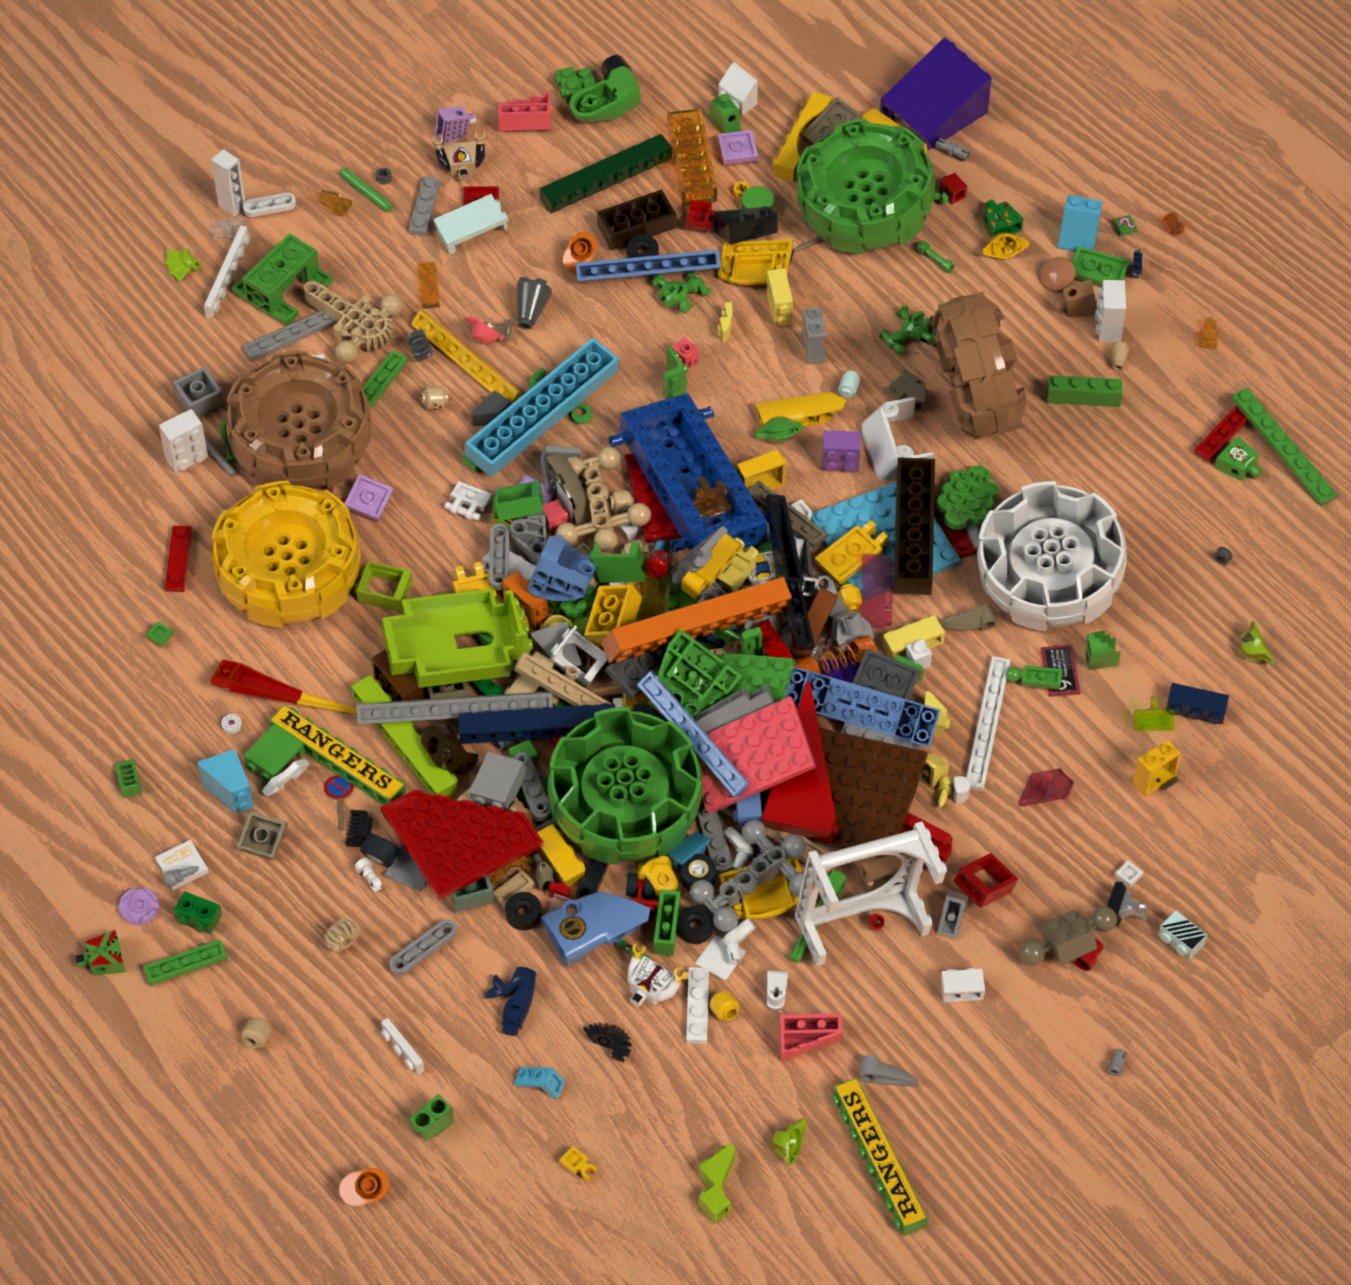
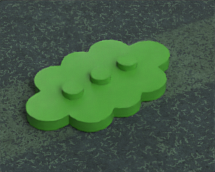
(967, 497)

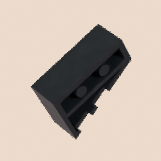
(745, 224)

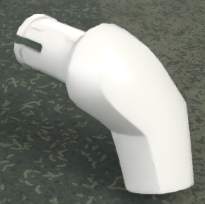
(743, 849)
(734, 937)

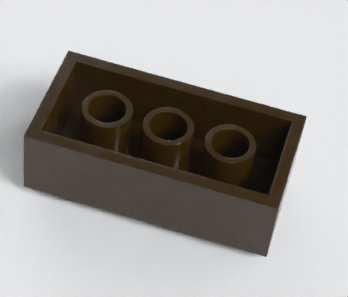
(643, 215)

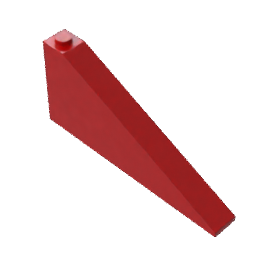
(805, 801)

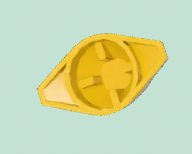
(1005, 245)

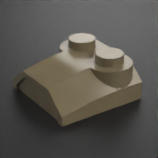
(262, 835)

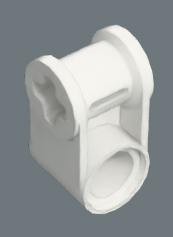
(776, 989)

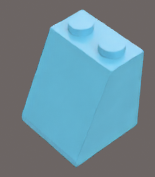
(1080, 223)
(227, 780)

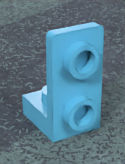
(542, 1077)

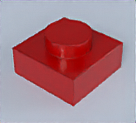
(559, 888)

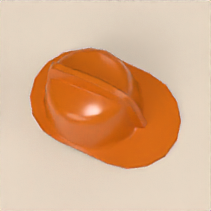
(579, 249)
(364, 1186)

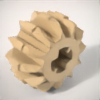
(341, 935)

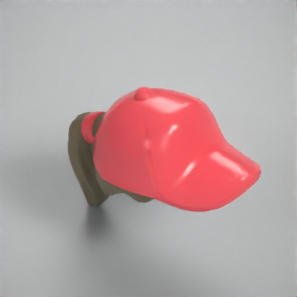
(488, 333)

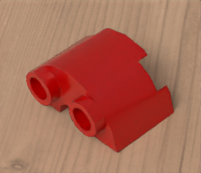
(700, 215)

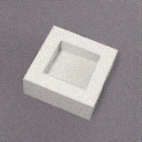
(1129, 874)

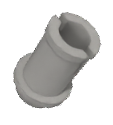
(1116, 1066)

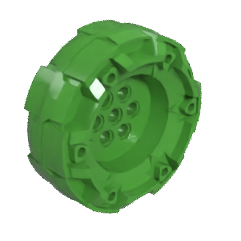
(865, 186)
(633, 825)

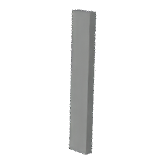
(288, 335)

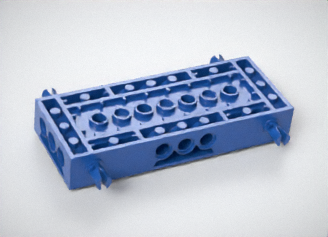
(697, 451)

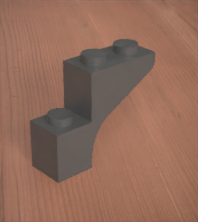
(810, 584)

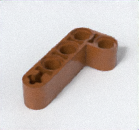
(818, 617)

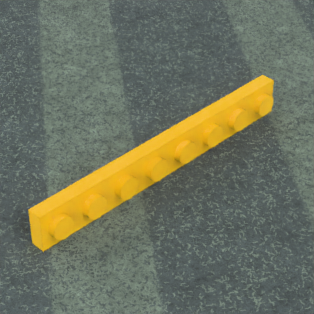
(465, 357)

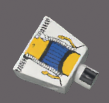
(764, 569)

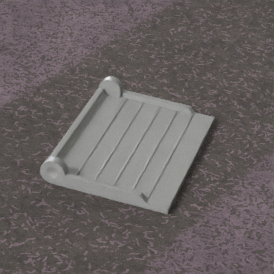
(405, 871)

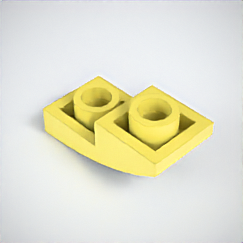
(725, 326)

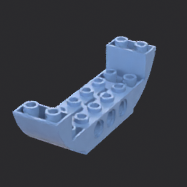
(866, 707)

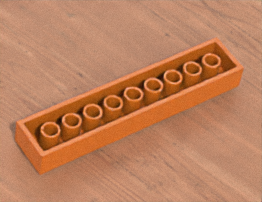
(696, 619)

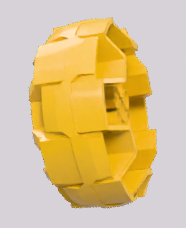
(309, 571)

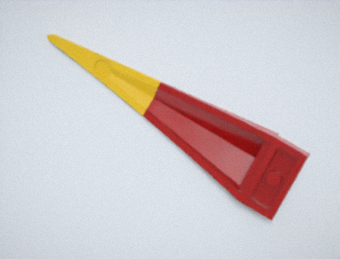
(248, 681)

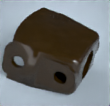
(446, 749)

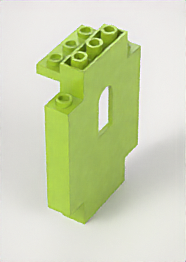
(426, 644)

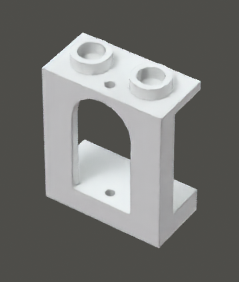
(576, 638)

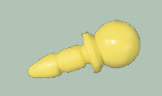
(945, 788)

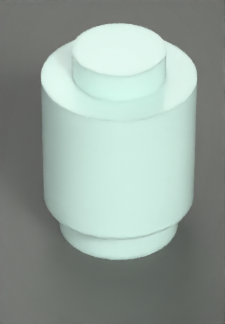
(849, 384)

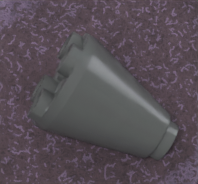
(531, 300)

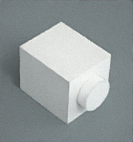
(919, 653)

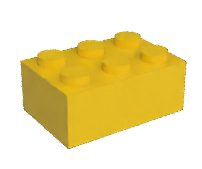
(612, 609)

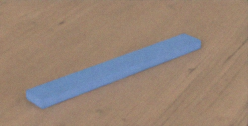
(702, 743)

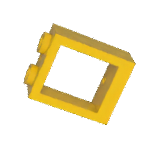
(761, 464)
(1156, 764)

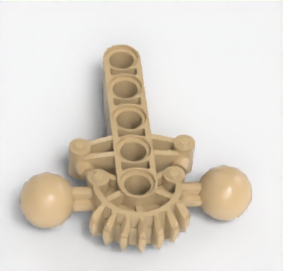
(354, 320)

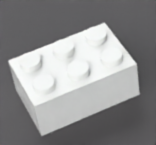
(1110, 311)
(183, 441)

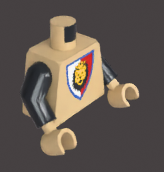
(461, 158)

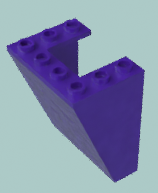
(940, 94)

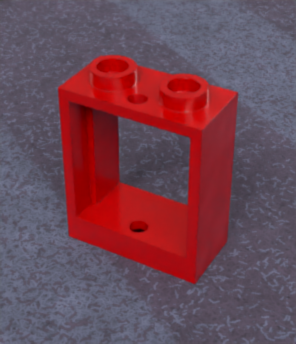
(982, 894)

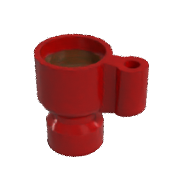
(1088, 960)

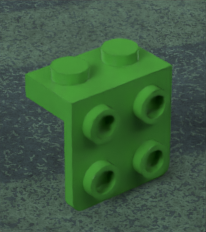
(675, 378)

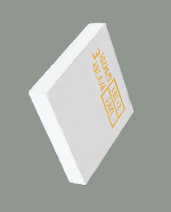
(182, 858)

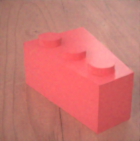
(525, 114)
(808, 1032)

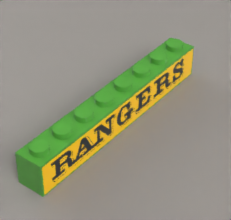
(340, 758)
(880, 1157)

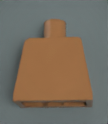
(1078, 299)

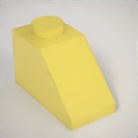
(943, 722)
(934, 770)

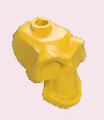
(659, 873)

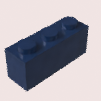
(1197, 703)

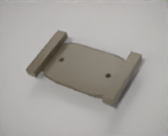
(898, 387)

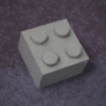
(198, 392)

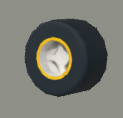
(379, 850)
(696, 866)

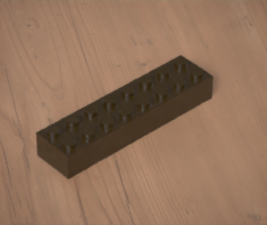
(914, 526)

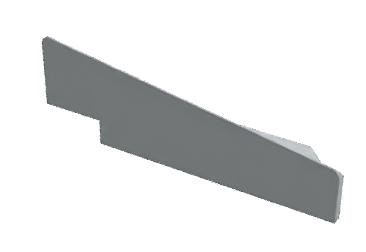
(733, 708)

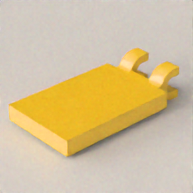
(845, 555)
(473, 583)

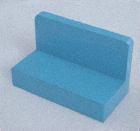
(692, 845)

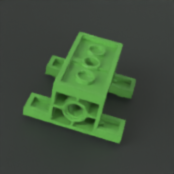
(276, 272)

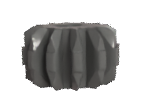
(419, 345)

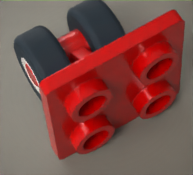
(634, 885)

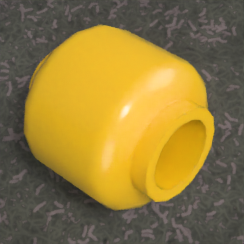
(850, 596)
(724, 1005)

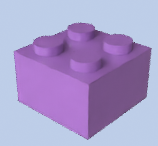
(841, 451)

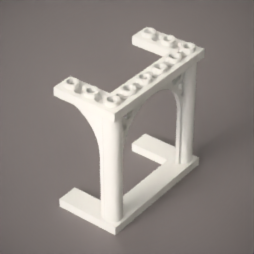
(911, 847)

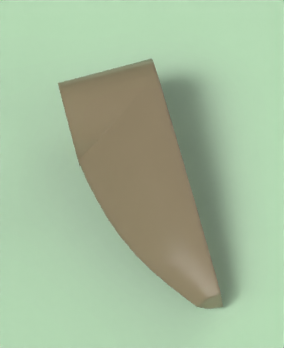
(975, 618)

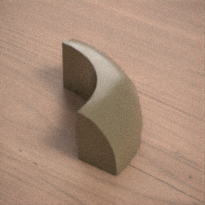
(569, 482)

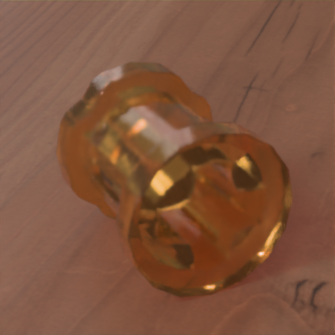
(1174, 223)

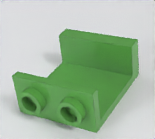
(619, 566)
(272, 753)

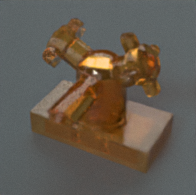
(711, 501)

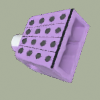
(453, 123)

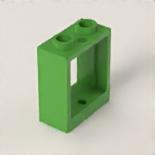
(518, 501)

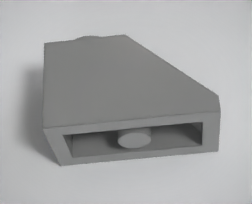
(952, 914)

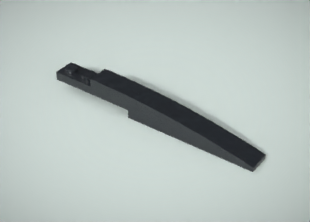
(788, 566)

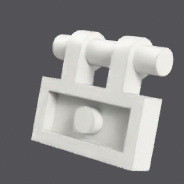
(469, 496)

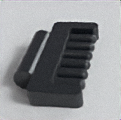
(364, 826)

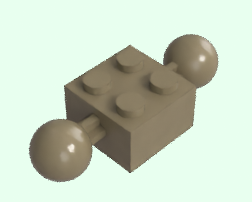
(1068, 936)

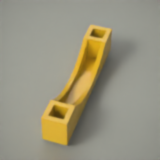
(786, 163)

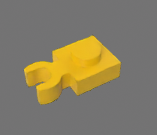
(577, 1162)

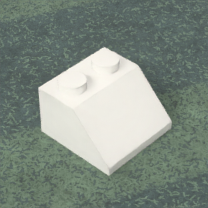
(740, 87)

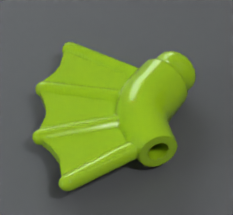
(181, 263)

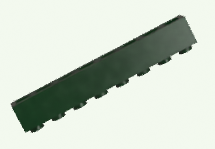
(605, 173)

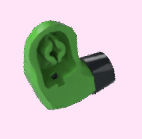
(609, 97)

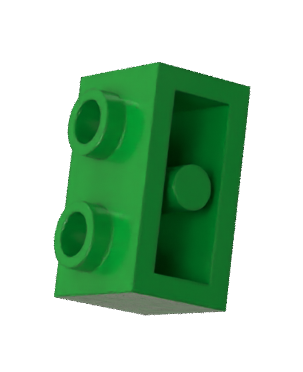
(197, 913)

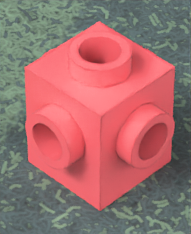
(687, 352)

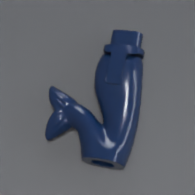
(519, 1003)

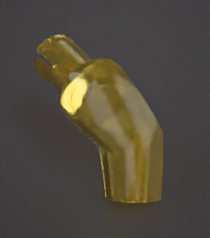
(335, 202)

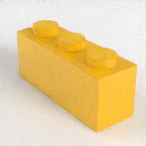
(560, 856)

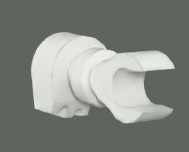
(365, 866)

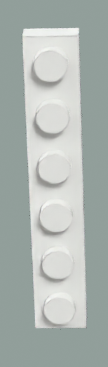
(225, 275)

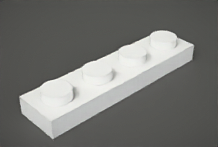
(697, 1005)

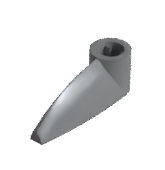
(882, 1073)

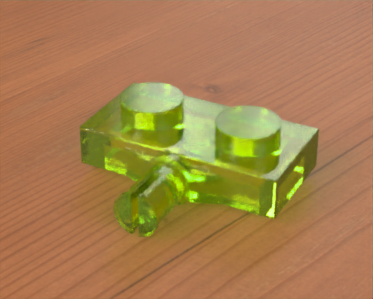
(1154, 717)

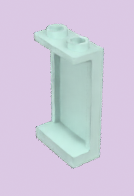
(470, 221)

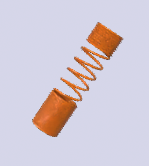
(857, 647)

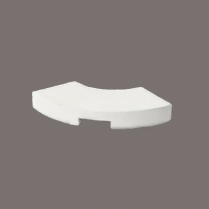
(292, 772)

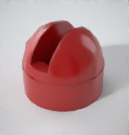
(873, 918)

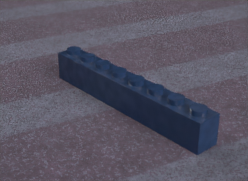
(524, 724)

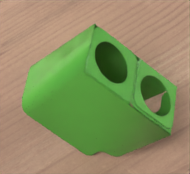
(1101, 651)
(428, 1110)

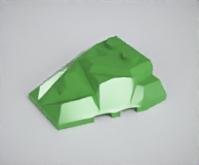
(694, 673)

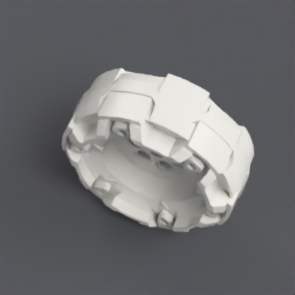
(1057, 593)

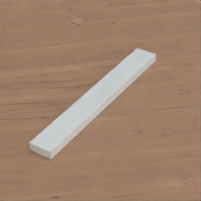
(987, 723)

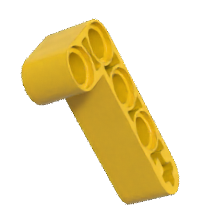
(722, 554)

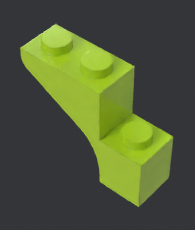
(714, 1174)

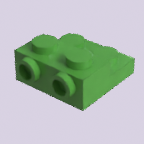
(572, 81)

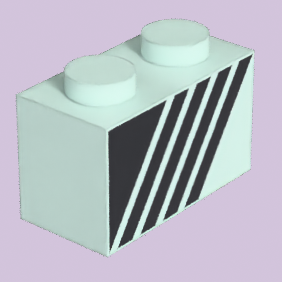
(1182, 935)

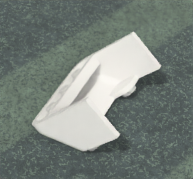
(880, 440)

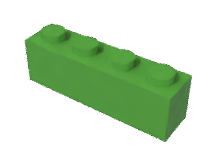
(1084, 391)

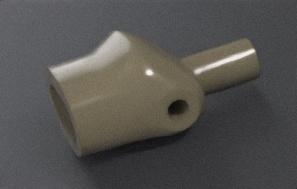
(543, 873)

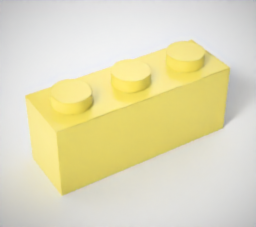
(927, 628)

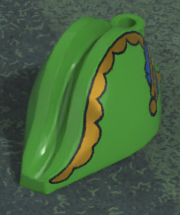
(779, 430)

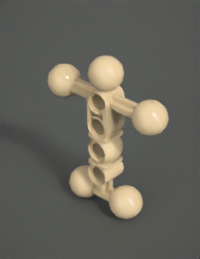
(637, 514)

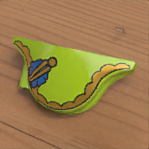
(1253, 646)
(788, 1140)

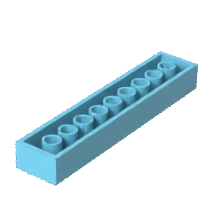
(541, 407)

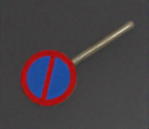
(338, 789)

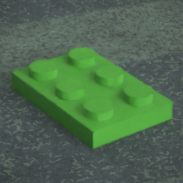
(1098, 266)

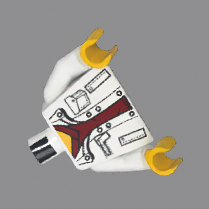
(650, 980)

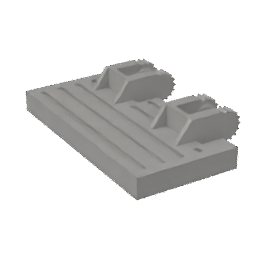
(696, 557)

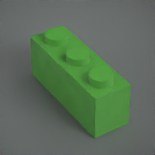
(666, 922)

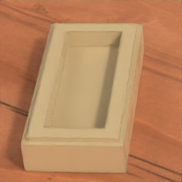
(518, 883)

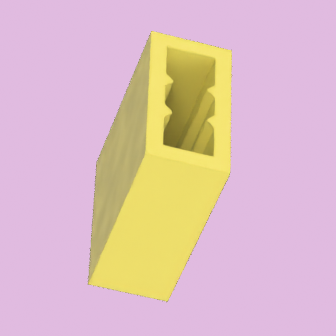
(779, 297)

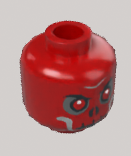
(657, 563)

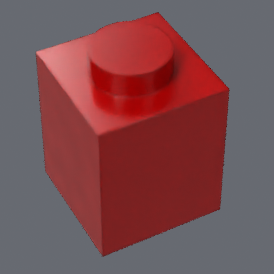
(953, 187)

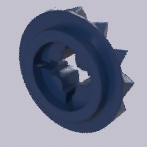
(1137, 263)

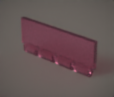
(874, 585)

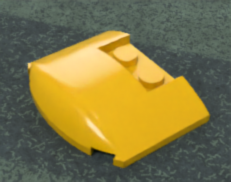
(750, 260)
(768, 899)

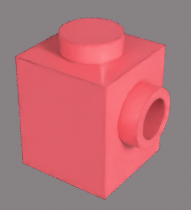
(555, 515)

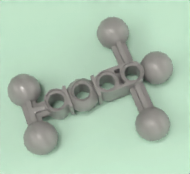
(754, 833)

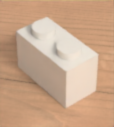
(962, 985)

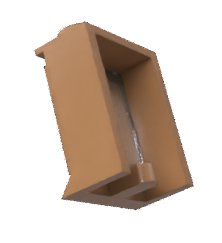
(878, 872)

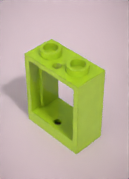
(386, 572)

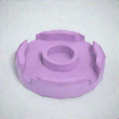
(138, 906)

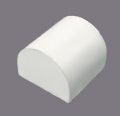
(629, 530)
(960, 789)

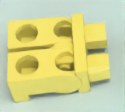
(738, 569)

